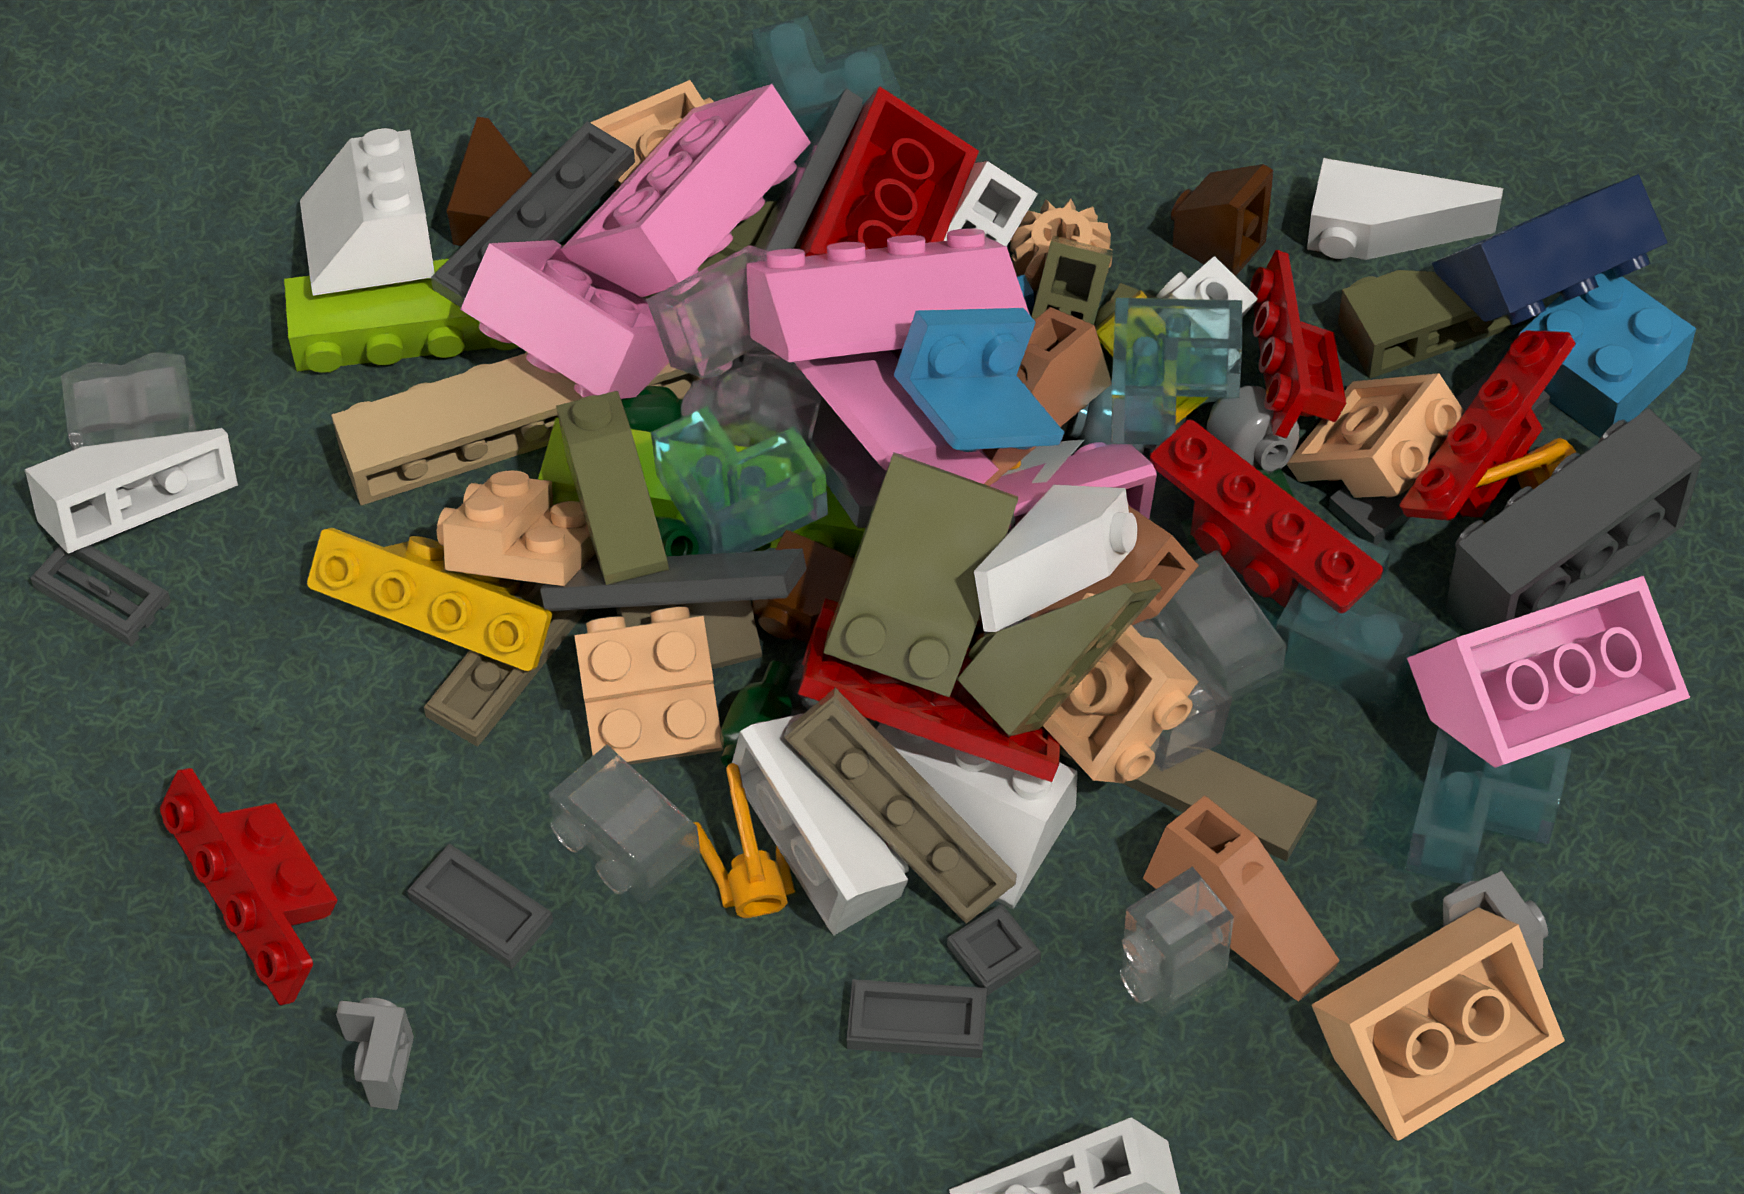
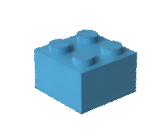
(1622, 352)

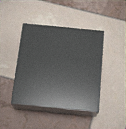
(994, 949)

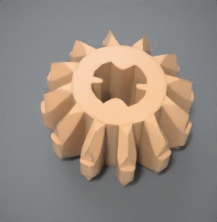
(1036, 230)

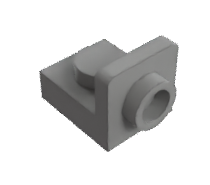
(383, 1047)

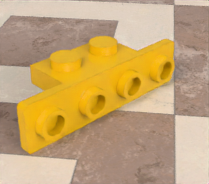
(413, 588)

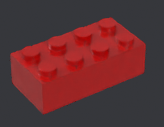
(890, 180)

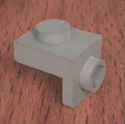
(1500, 898)

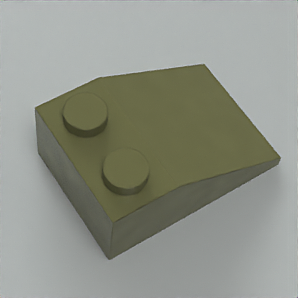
(913, 576)

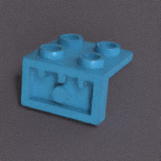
(966, 381)

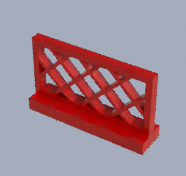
(953, 720)

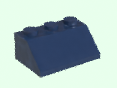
(1556, 253)

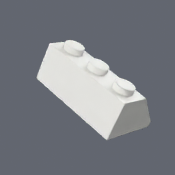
(367, 217)
(1004, 806)
(820, 835)

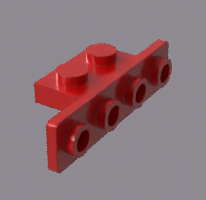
(1295, 356)
(1490, 432)
(1261, 525)
(255, 877)

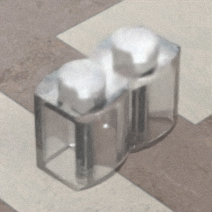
(128, 400)

